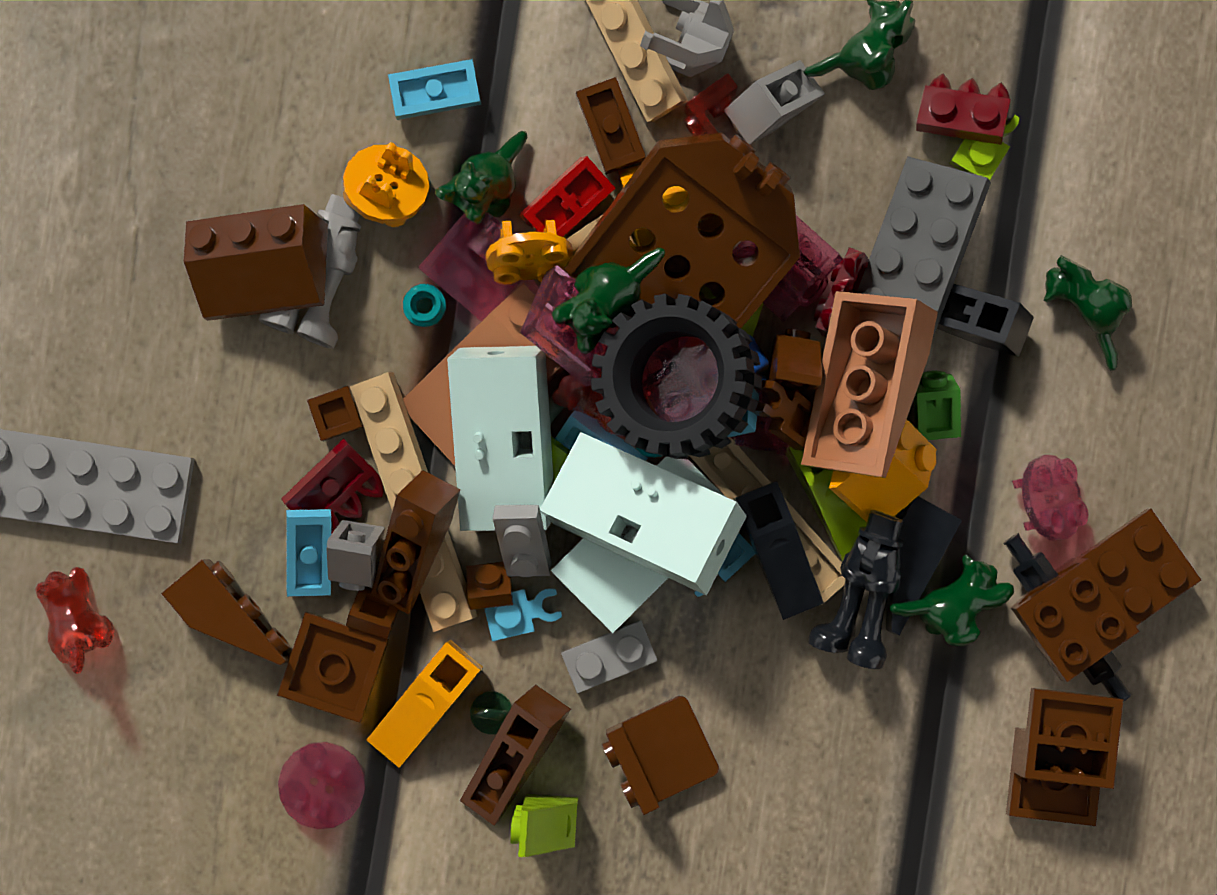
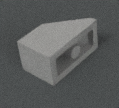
(773, 101)
(354, 554)

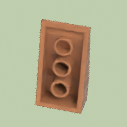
(868, 381)
(429, 400)

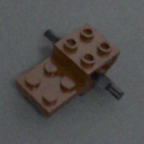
(1099, 597)

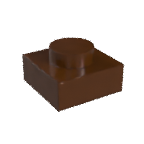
(335, 413)
(488, 586)
(371, 614)

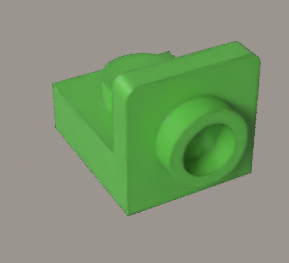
(938, 406)

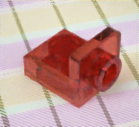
(710, 101)

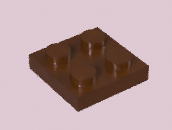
(333, 667)

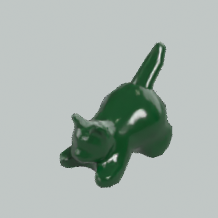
(871, 51)
(485, 181)
(602, 295)
(1098, 302)
(956, 606)

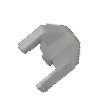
(703, 37)

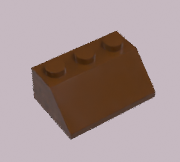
(257, 261)

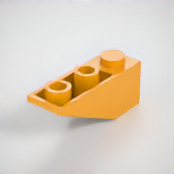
(424, 703)

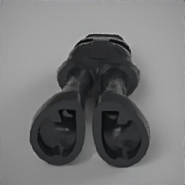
(870, 566)

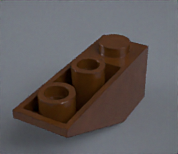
(413, 539)
(215, 608)

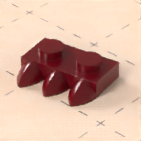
(964, 111)
(846, 278)
(334, 483)

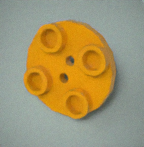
(377, 199)
(527, 254)

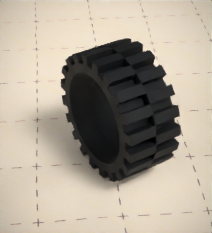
(624, 369)

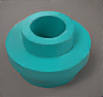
(420, 292)

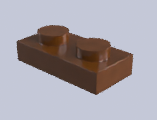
(610, 125)

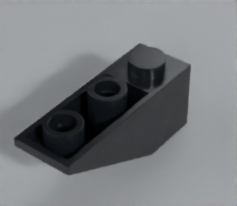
(779, 550)

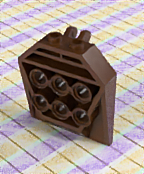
(719, 180)

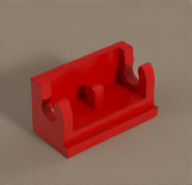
(568, 198)

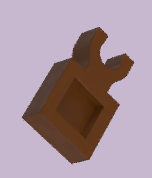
(788, 412)

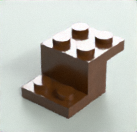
(1064, 756)

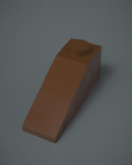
(796, 362)
(514, 753)

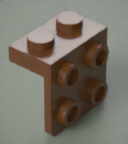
(660, 753)

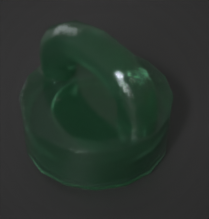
(490, 711)

